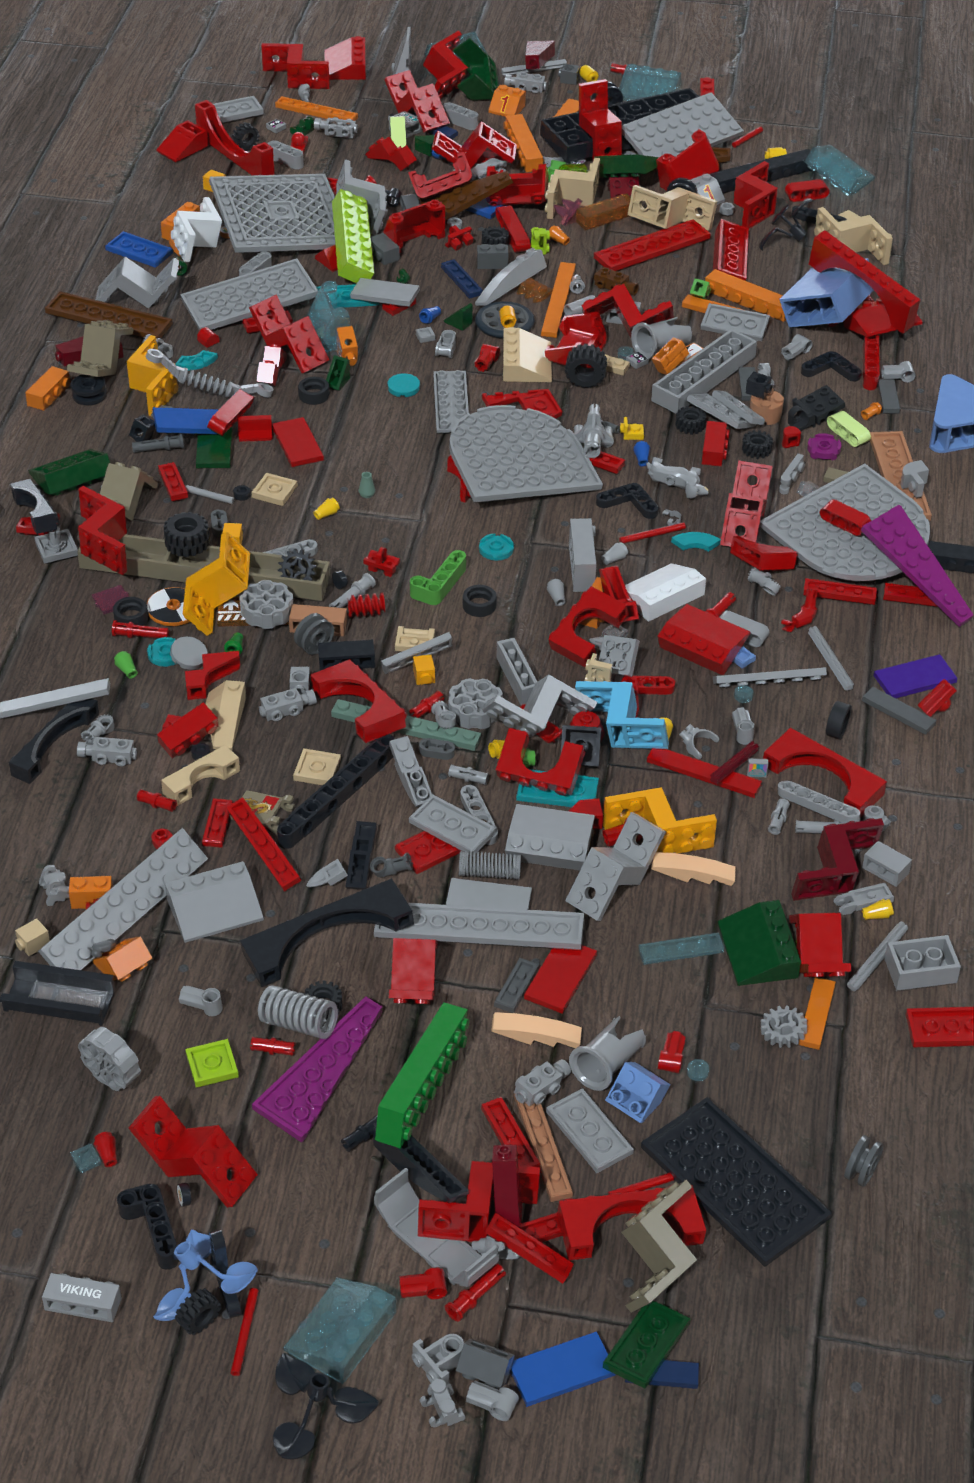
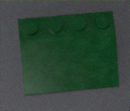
(626, 165)
(71, 471)
(760, 944)

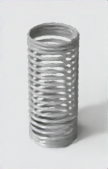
(465, 870)

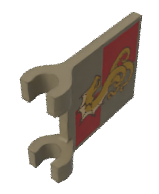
(267, 806)

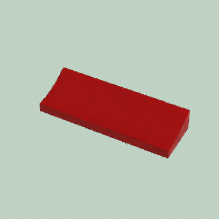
(731, 249)

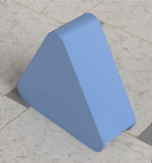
(953, 416)

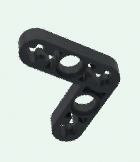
(831, 360)
(629, 492)
(220, 1262)

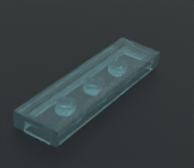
(681, 948)

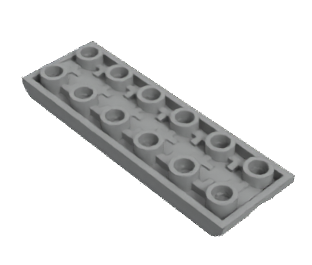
(450, 398)

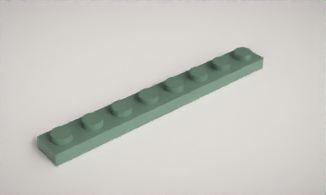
(414, 726)

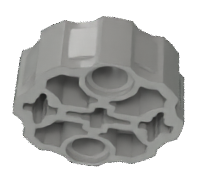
(266, 604)
(468, 701)
(109, 1058)

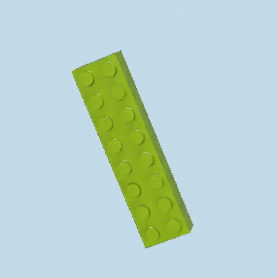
(352, 236)

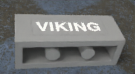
(81, 1297)

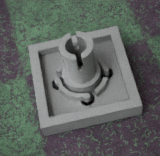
(56, 545)
(622, 655)

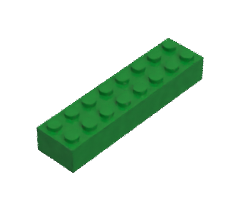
(421, 1075)

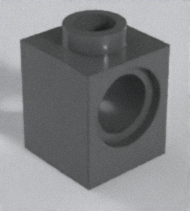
(569, 74)

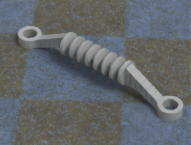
(182, 375)

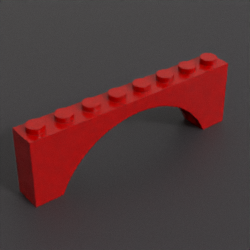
(256, 162)
(898, 301)

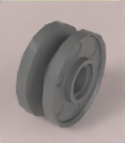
(311, 631)
(863, 1160)

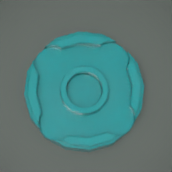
(403, 384)
(496, 547)
(159, 652)

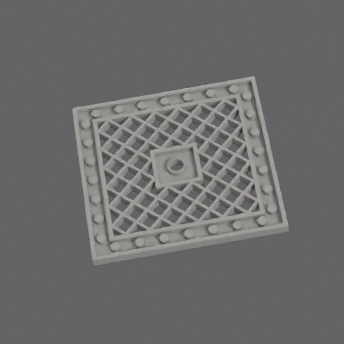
(276, 211)

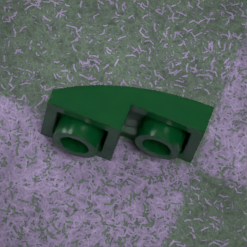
(305, 126)

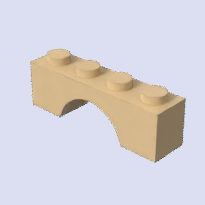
(220, 764)

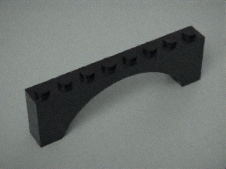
(377, 905)

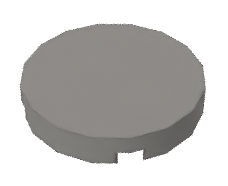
(188, 652)

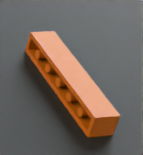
(521, 135)
(746, 294)

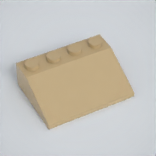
(525, 357)

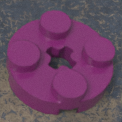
(817, 449)

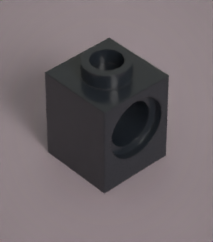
(758, 385)
(142, 428)

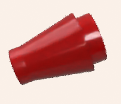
(106, 1148)

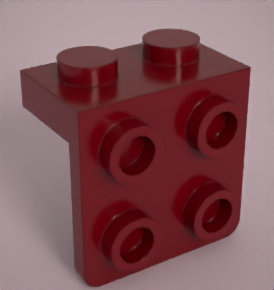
(621, 185)

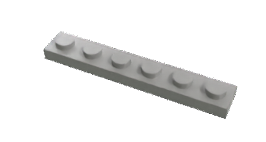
(761, 678)

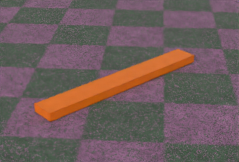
(558, 300)

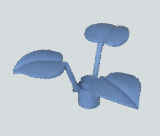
(190, 1255)

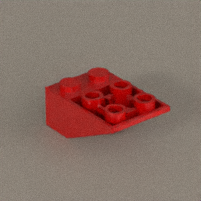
(183, 141)

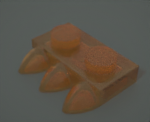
(534, 289)

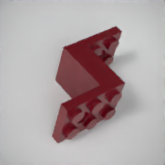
(837, 858)

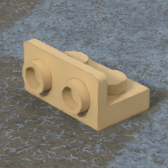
(598, 670)

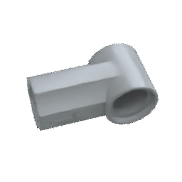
(798, 345)
(902, 371)
(743, 726)
(207, 1000)
(498, 1402)

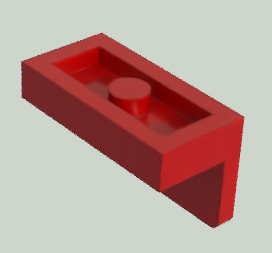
(255, 428)

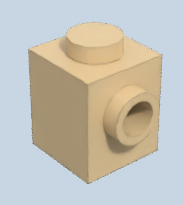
(31, 937)

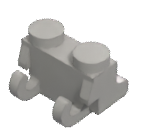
(55, 884)
(445, 1407)

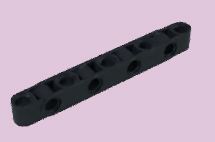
(334, 792)

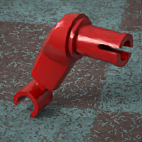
(806, 614)

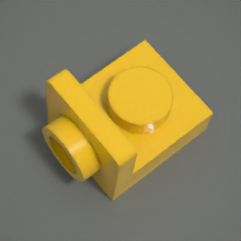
(631, 431)

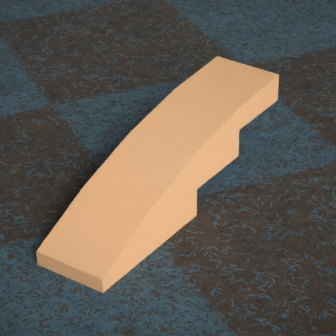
(688, 866)
(530, 1028)

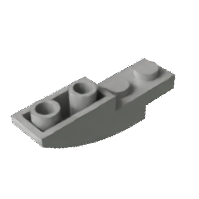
(409, 771)

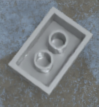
(922, 962)

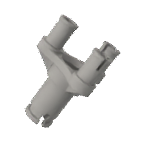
(593, 433)

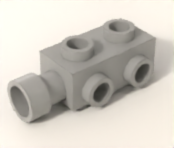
(528, 81)
(337, 129)
(285, 703)
(108, 750)
(540, 1082)

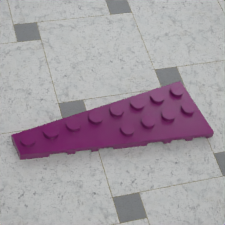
(906, 548)
(307, 1085)

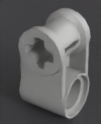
(446, 344)

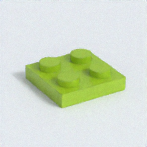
(211, 1063)

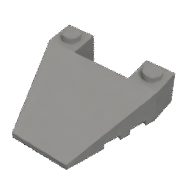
(403, 58)

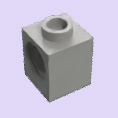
(300, 679)

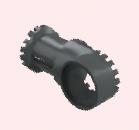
(392, 865)

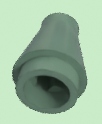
(366, 486)

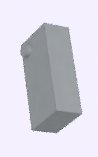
(582, 554)

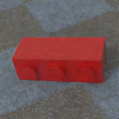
(715, 443)
(188, 730)

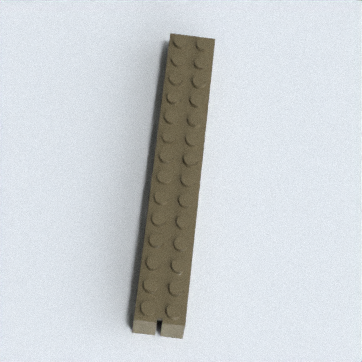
(151, 559)

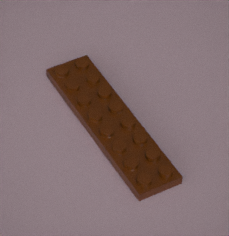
(88, 310)

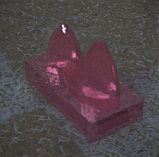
(569, 210)

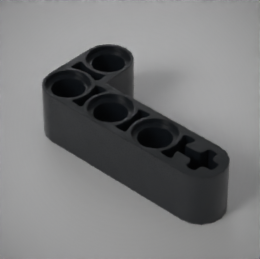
(155, 1217)

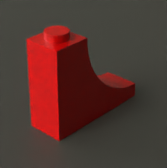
(763, 556)

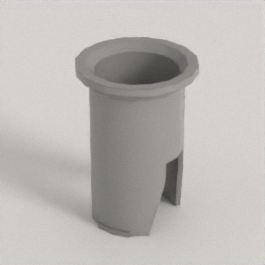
(653, 337)
(603, 1056)

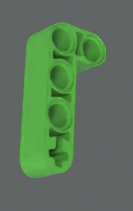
(435, 589)

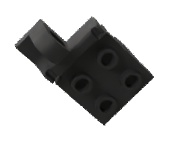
(814, 408)

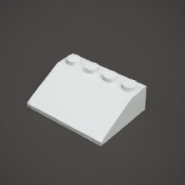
(666, 590)

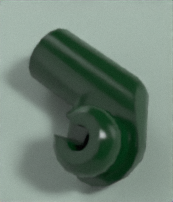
(404, 276)

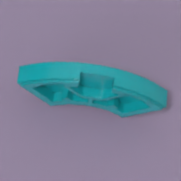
(197, 361)
(695, 540)

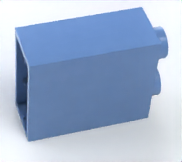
(824, 297)

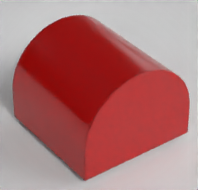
(207, 337)
(791, 437)

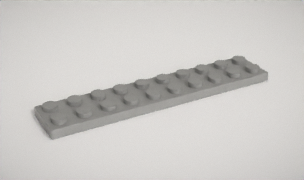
(124, 902)
(491, 926)

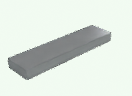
(738, 407)
(406, 657)

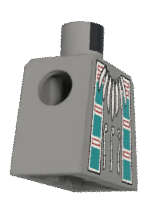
(412, 123)

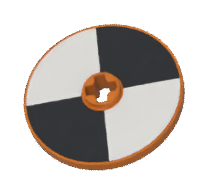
(161, 607)

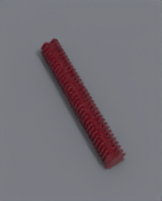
(734, 762)

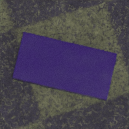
(914, 676)

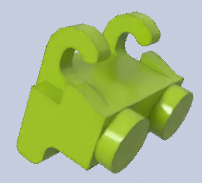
(539, 239)

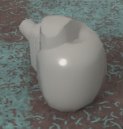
(303, 92)

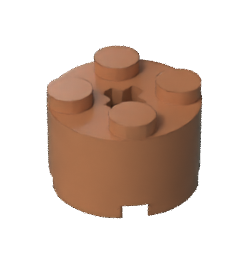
(769, 408)

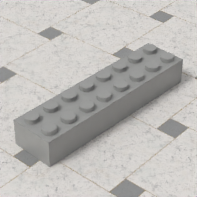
(704, 370)

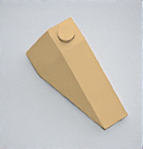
(227, 704)

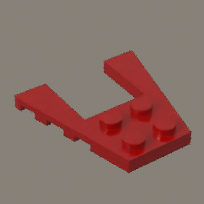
(539, 400)

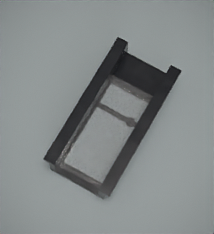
(59, 992)

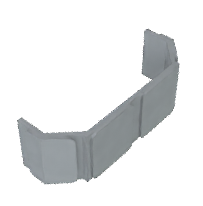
(400, 1207)

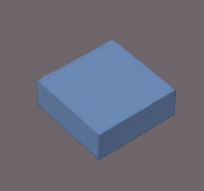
(744, 657)

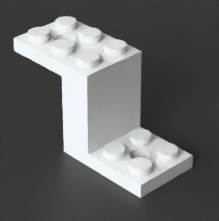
(196, 229)

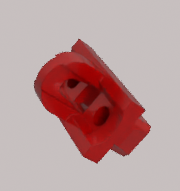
(458, 236)
(375, 559)

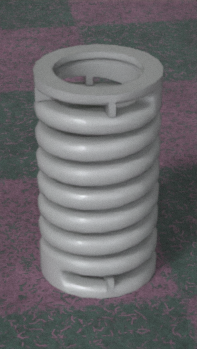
(297, 1012)

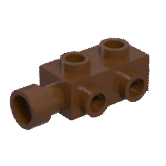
(609, 278)

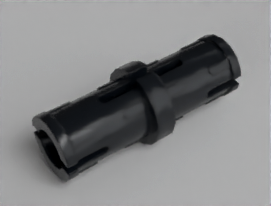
(361, 1134)

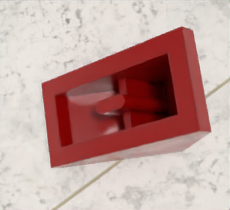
(328, 258)

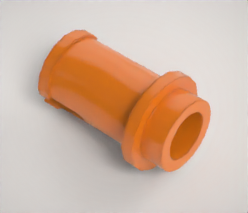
(874, 409)

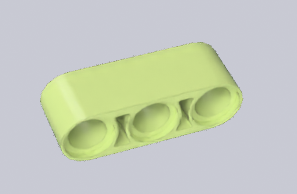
(398, 131)
(848, 428)

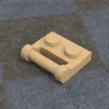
(409, 638)

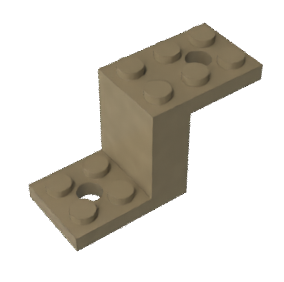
(100, 348)
(125, 486)
(658, 1245)

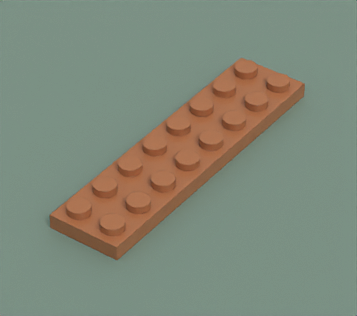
(891, 456)

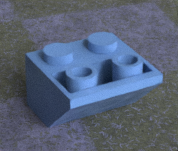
(637, 1091)

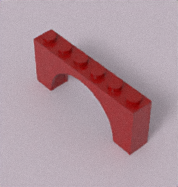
(349, 679)
(797, 749)
(583, 1216)

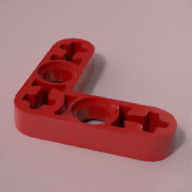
(639, 688)

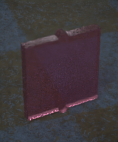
(106, 599)

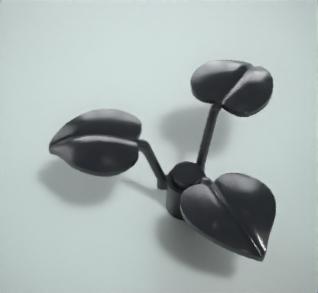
(795, 230)
(296, 1375)

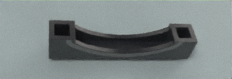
(28, 494)
(26, 762)

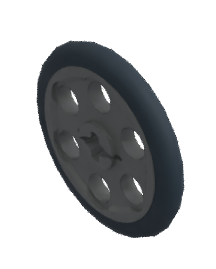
(492, 309)

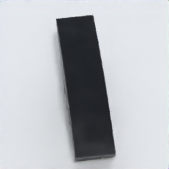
(361, 855)

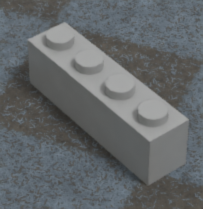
(516, 669)

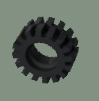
(241, 131)
(495, 236)
(690, 420)
(757, 444)
(326, 991)
(197, 1311)

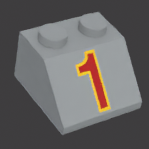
(709, 187)

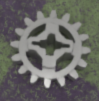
(784, 1026)

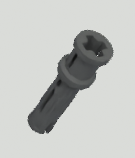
(163, 443)

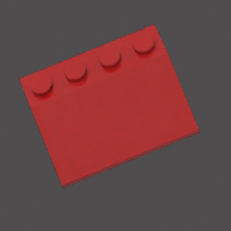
(347, 59)
(871, 319)
(702, 638)

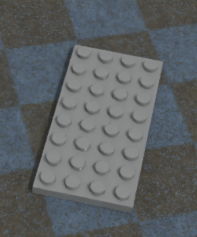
(672, 128)
(230, 299)

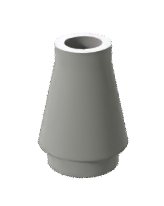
(577, 284)
(615, 553)
(556, 591)

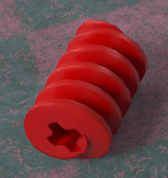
(367, 604)

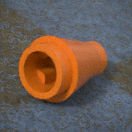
(558, 235)

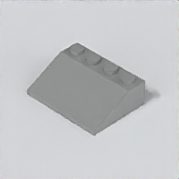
(550, 836)
(213, 901)

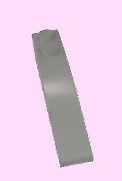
(512, 275)

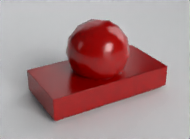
(299, 141)
(938, 698)

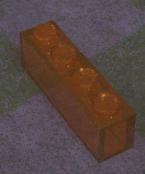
(603, 212)

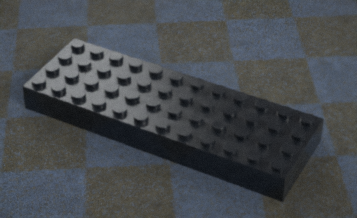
(575, 143)

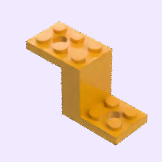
(150, 376)
(216, 583)
(655, 808)

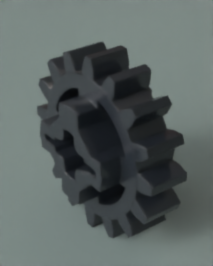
(299, 561)

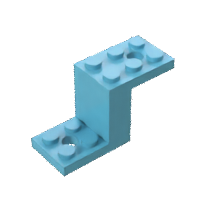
(622, 726)

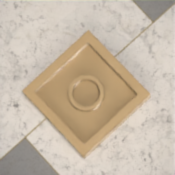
(274, 489)
(316, 766)

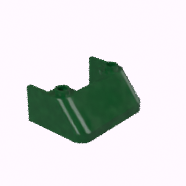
(482, 71)

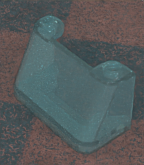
(326, 315)

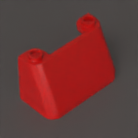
(690, 163)
(426, 189)
(525, 189)
(416, 221)
(577, 330)

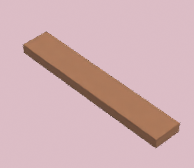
(545, 1151)

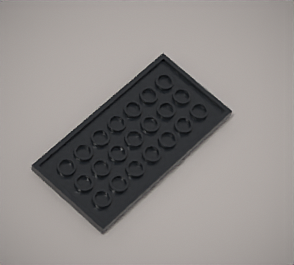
(736, 1181)

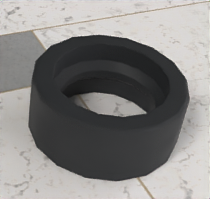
(313, 398)
(127, 604)
(482, 609)
(838, 719)

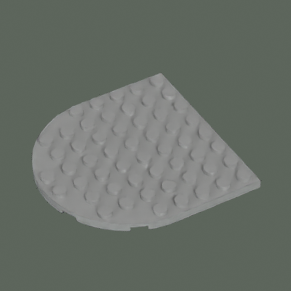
(519, 455)
(832, 548)

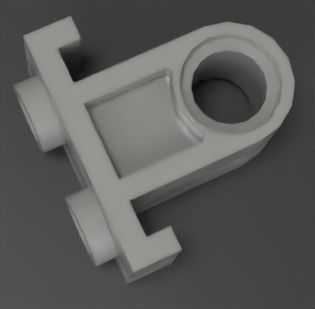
(436, 1358)

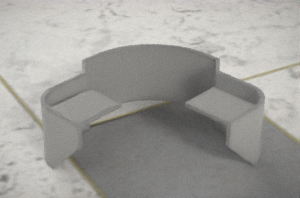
(672, 513)

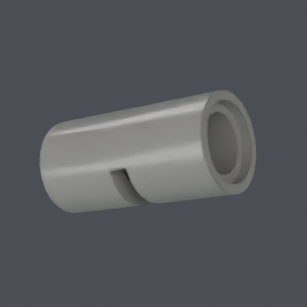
(575, 307)

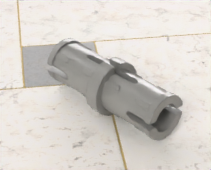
(468, 774)
(776, 824)

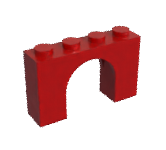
(591, 605)
(559, 779)

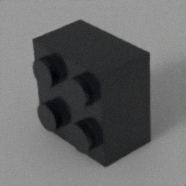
(585, 736)

